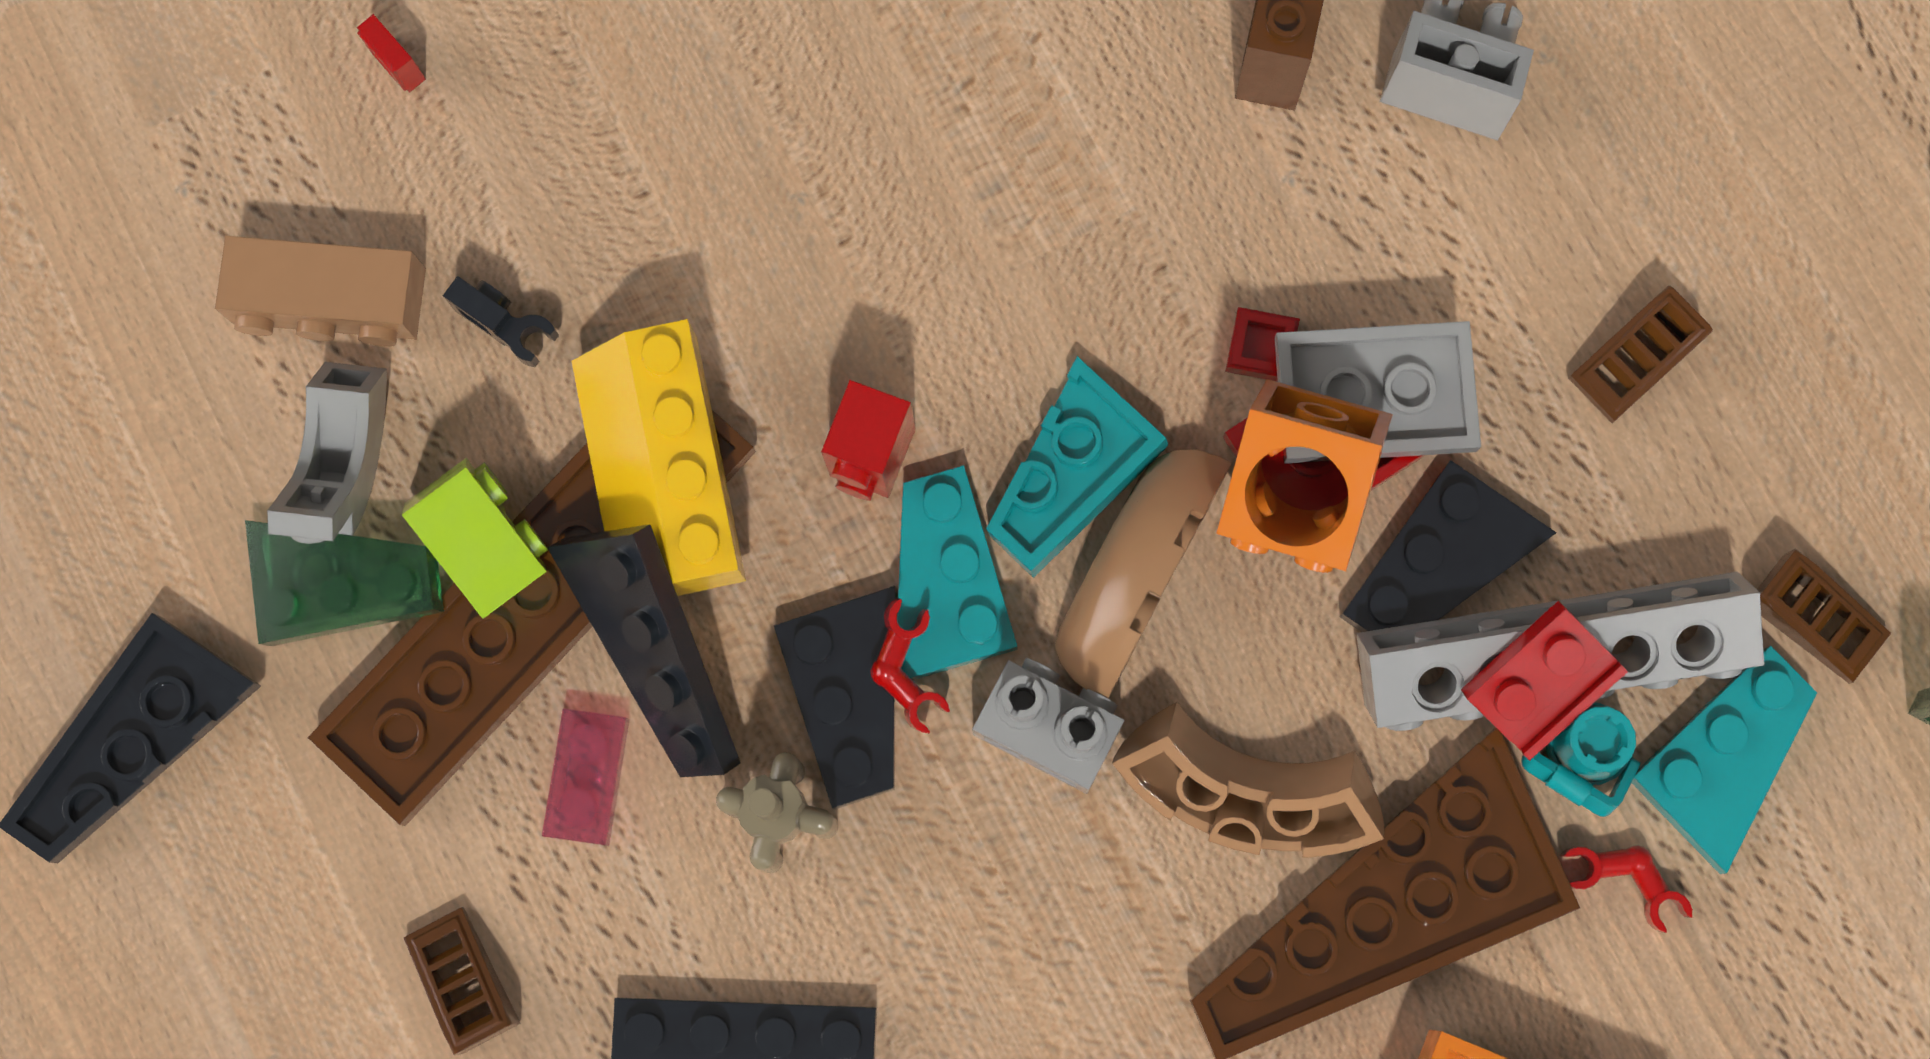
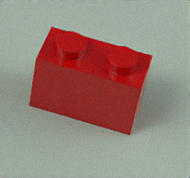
(868, 441)

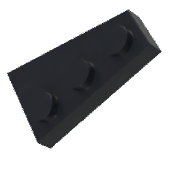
(1445, 553)
(840, 703)

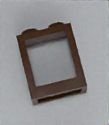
(1278, 51)

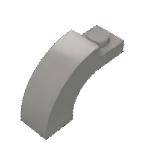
(336, 455)

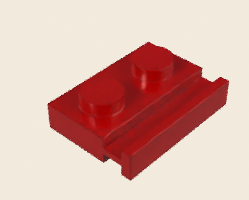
(1544, 680)

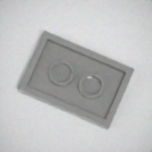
(1404, 370)

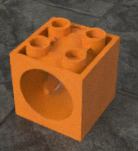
(1301, 418)

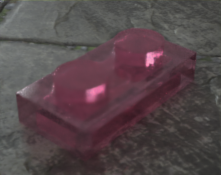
(585, 777)

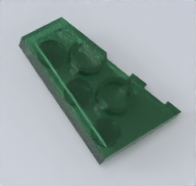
(336, 584)

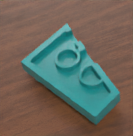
(1726, 758)

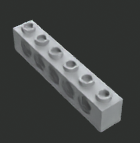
(1723, 645)

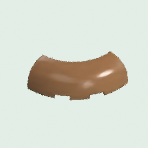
(1133, 562)
(1247, 799)

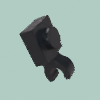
(488, 311)

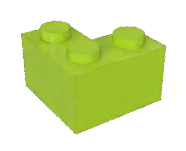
(473, 538)

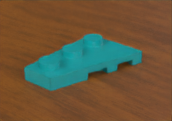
(1079, 464)
(950, 574)

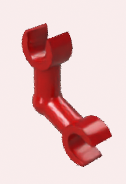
(888, 672)
(1639, 864)

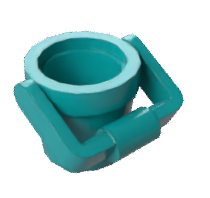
(1588, 754)

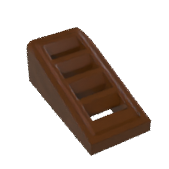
(1678, 316)
(1797, 567)
(502, 1014)

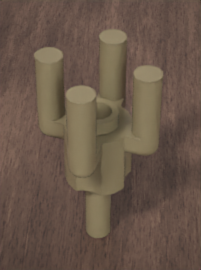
(775, 811)

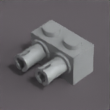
(1458, 72)
(1049, 724)

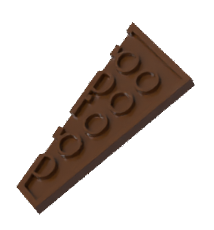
(1444, 883)

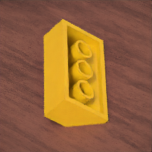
(660, 451)

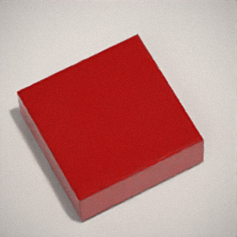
(390, 54)
(1253, 342)

